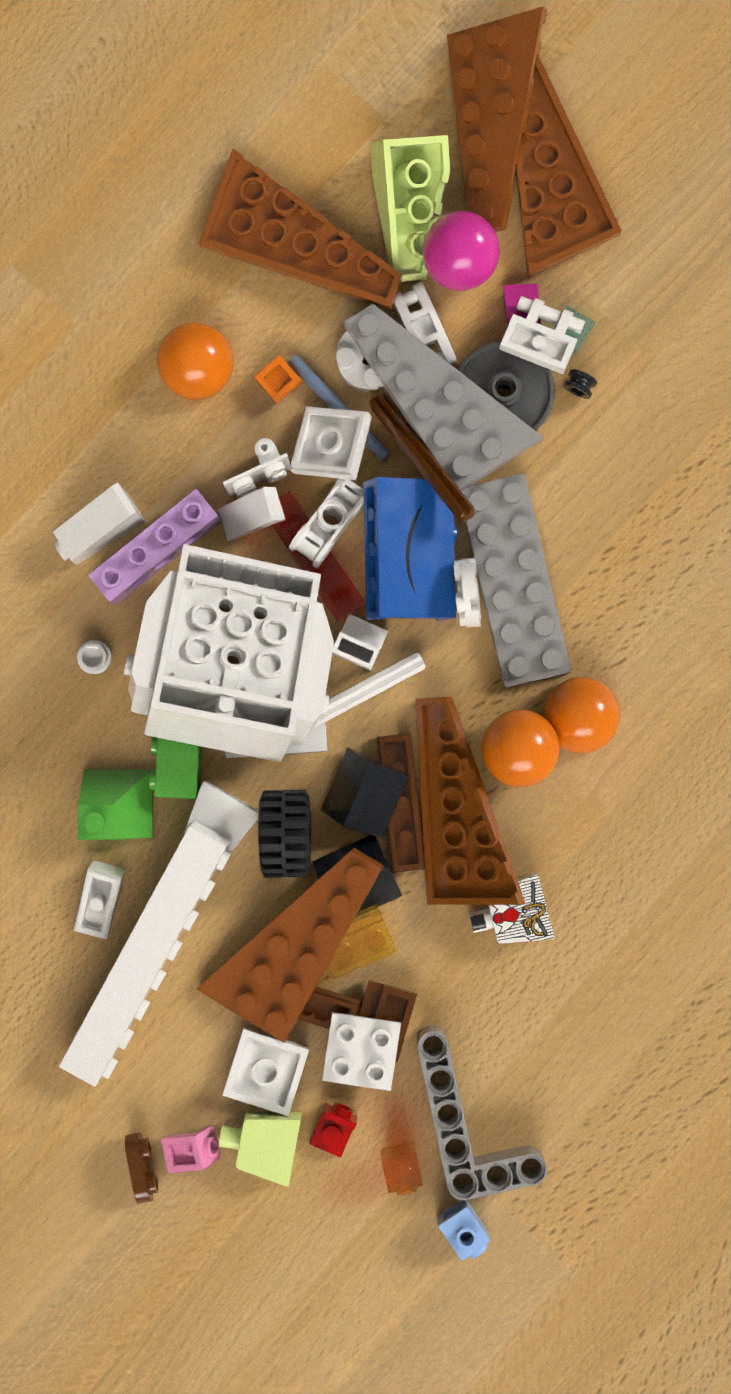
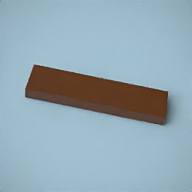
(405, 825)

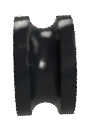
(580, 384)

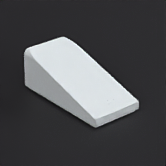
(251, 513)
(99, 899)

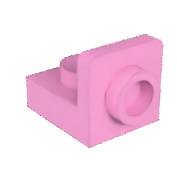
(191, 1150)

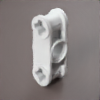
(318, 537)

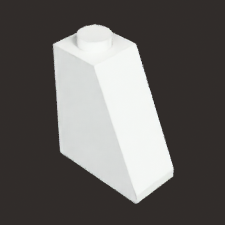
(98, 525)

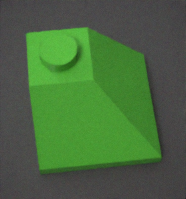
(115, 805)

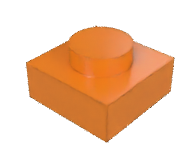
(278, 379)

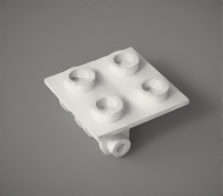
(271, 468)
(361, 1051)

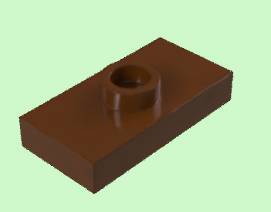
(323, 1003)

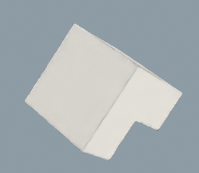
(359, 642)

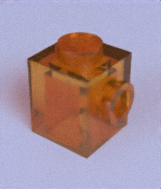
(401, 1168)

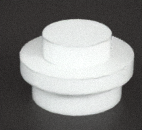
(94, 657)

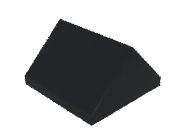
(364, 793)
(385, 887)

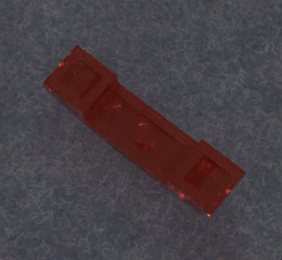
(335, 586)

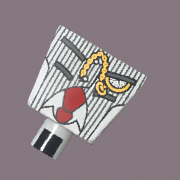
(517, 922)

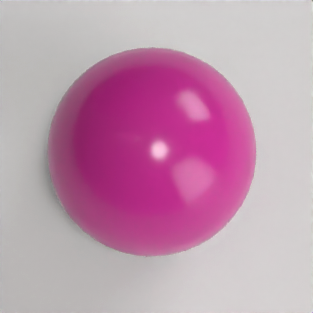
(461, 250)

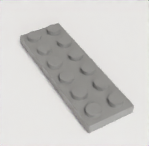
(515, 582)

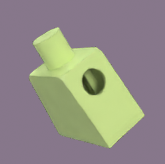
(264, 1144)

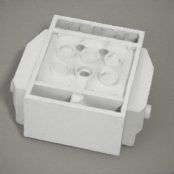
(184, 646)

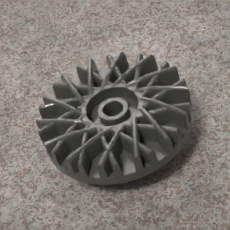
(529, 384)

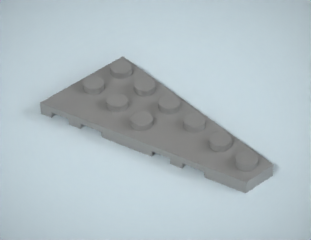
(445, 409)

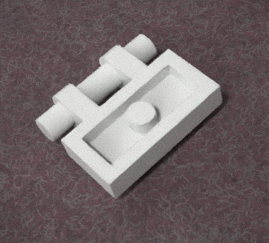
(539, 343)

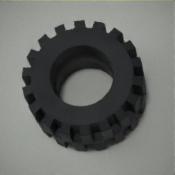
(284, 833)

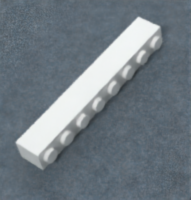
(145, 953)

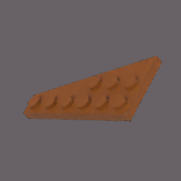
(556, 186)
(280, 232)

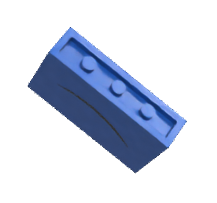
(408, 551)

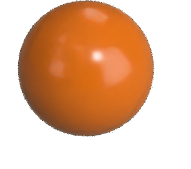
(195, 361)
(582, 714)
(520, 748)

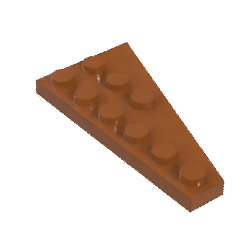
(492, 100)
(460, 833)
(284, 962)

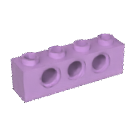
(154, 547)

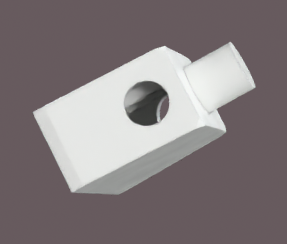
(223, 813)

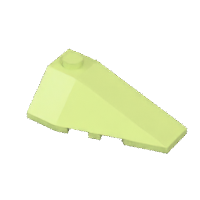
(409, 191)

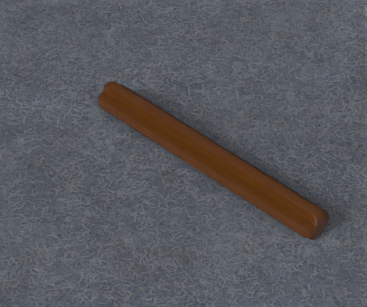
(422, 458)

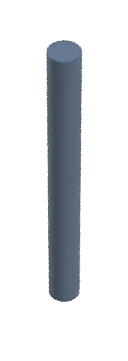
(334, 402)

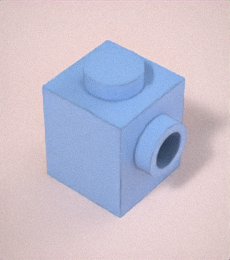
(464, 1230)

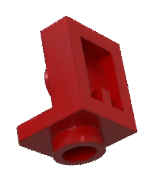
(334, 1128)

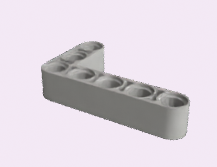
(456, 1128)

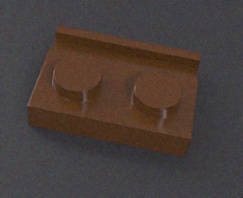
(389, 1004)

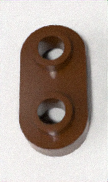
(143, 1181)

